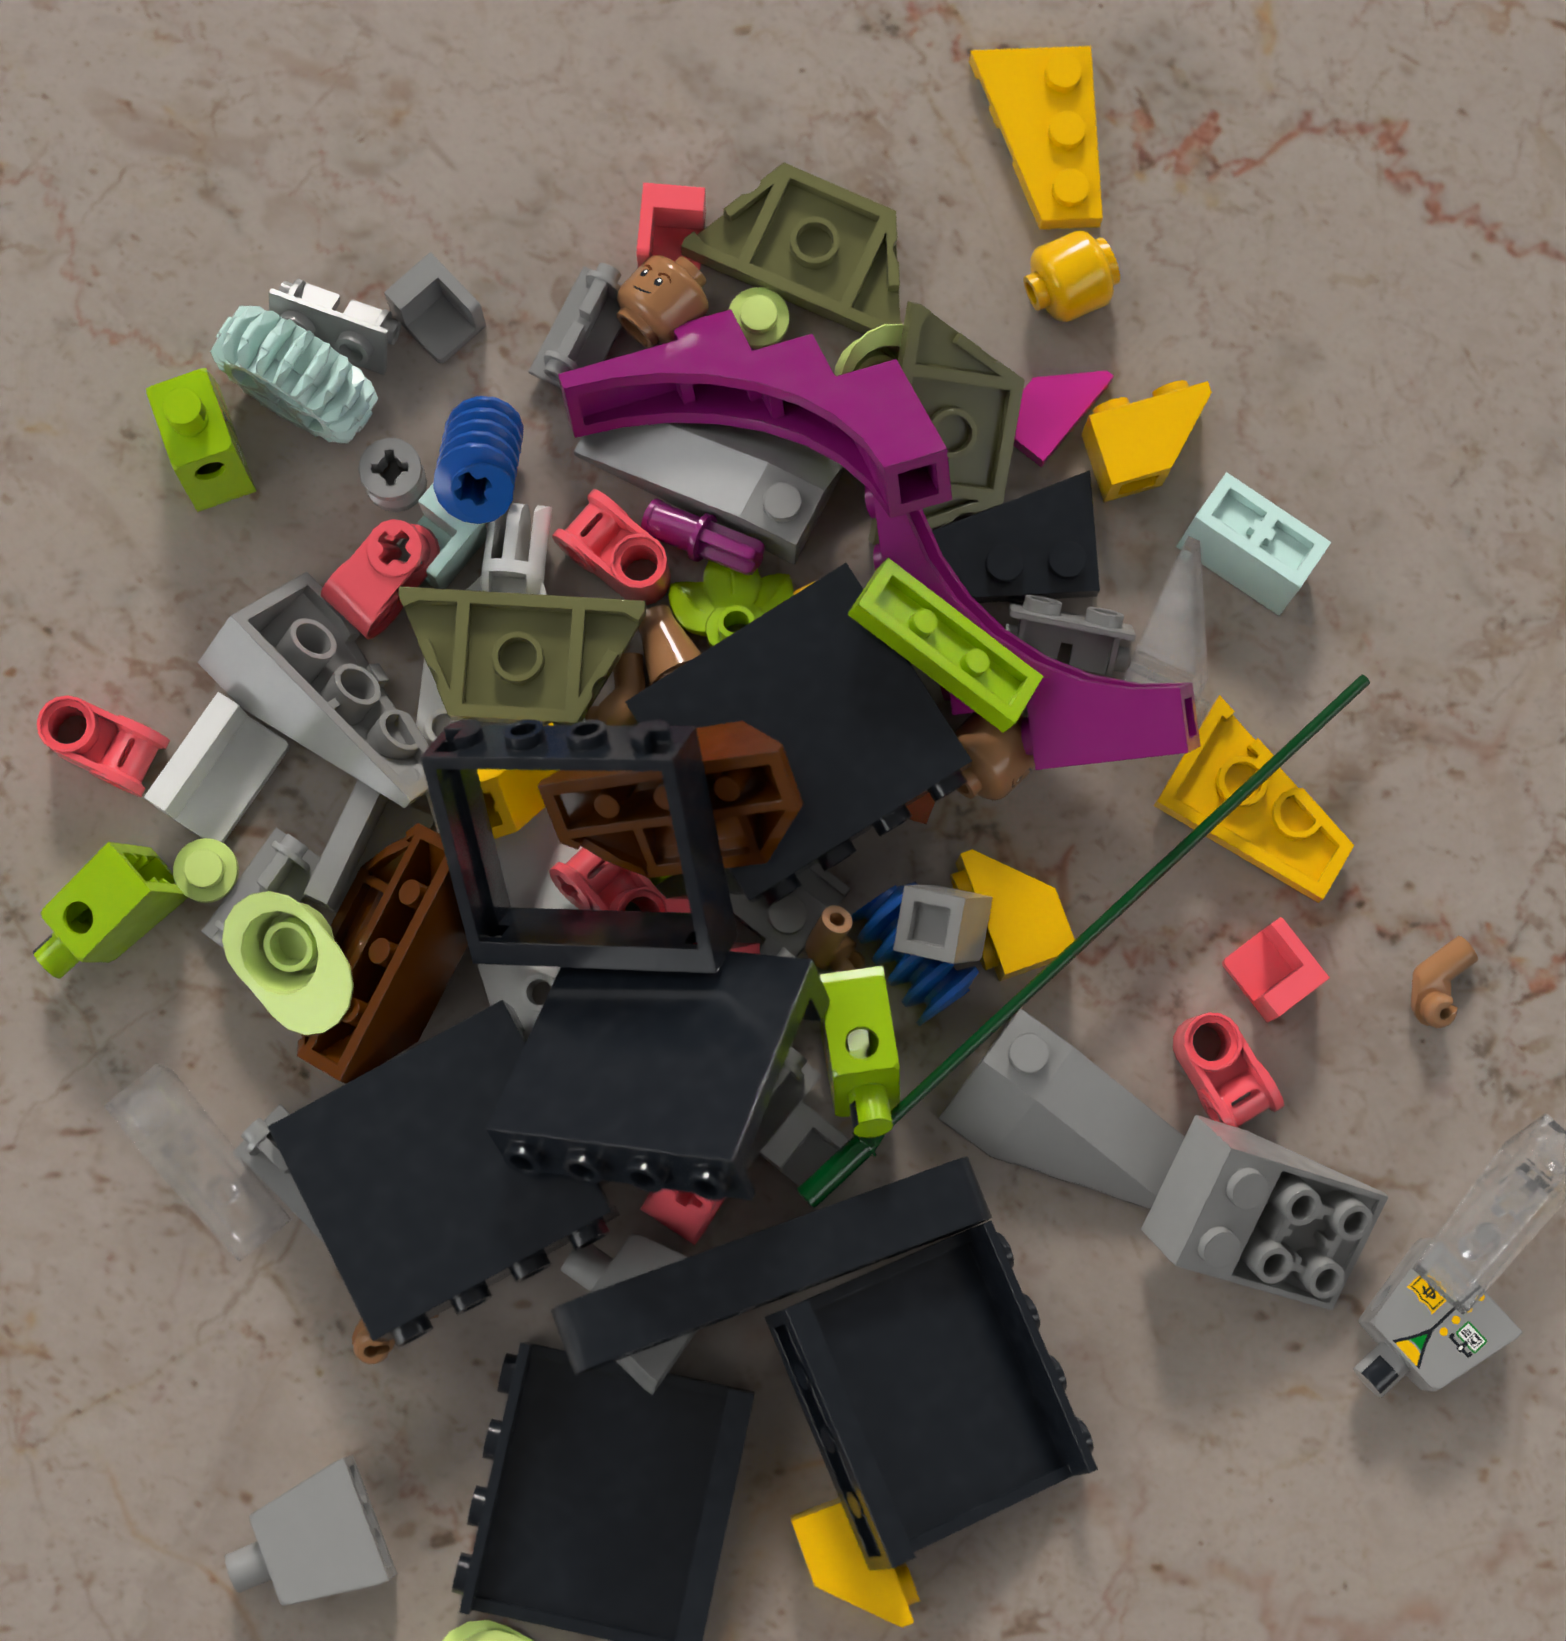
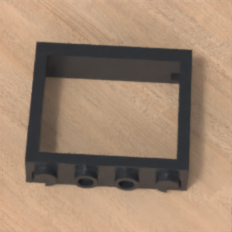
(574, 936)

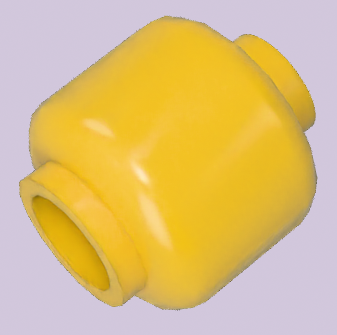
(1072, 276)

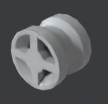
(396, 488)

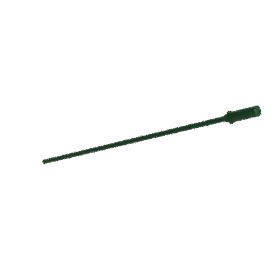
(859, 1149)

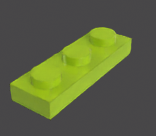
(945, 645)

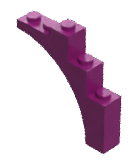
(712, 376)
(1071, 713)

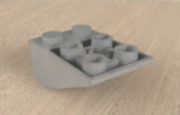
(1261, 1215)

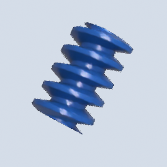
(479, 459)
(932, 980)

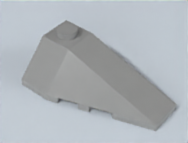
(735, 473)
(305, 676)
(1062, 1116)

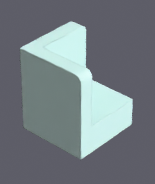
(456, 541)

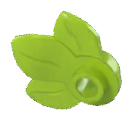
(725, 600)

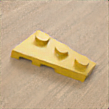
(1049, 123)
(1273, 827)

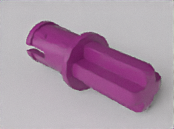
(703, 537)

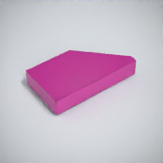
(1053, 408)

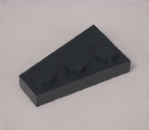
(1028, 545)

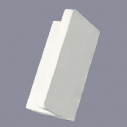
(217, 770)

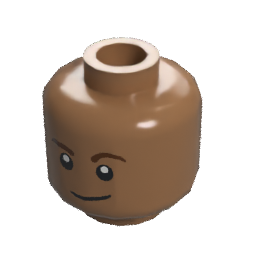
(661, 298)
(996, 758)

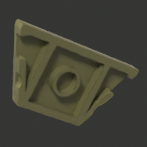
(810, 247)
(971, 405)
(518, 652)

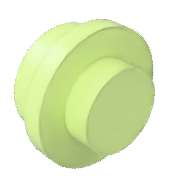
(761, 316)
(205, 870)

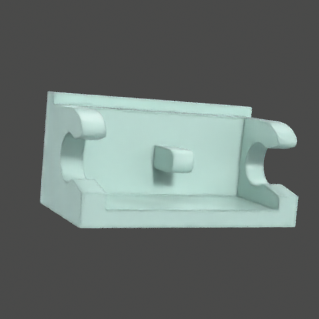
(1255, 544)

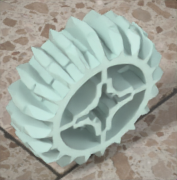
(294, 374)

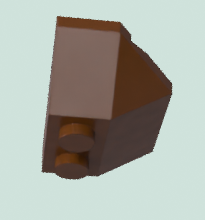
(628, 814)
(402, 949)

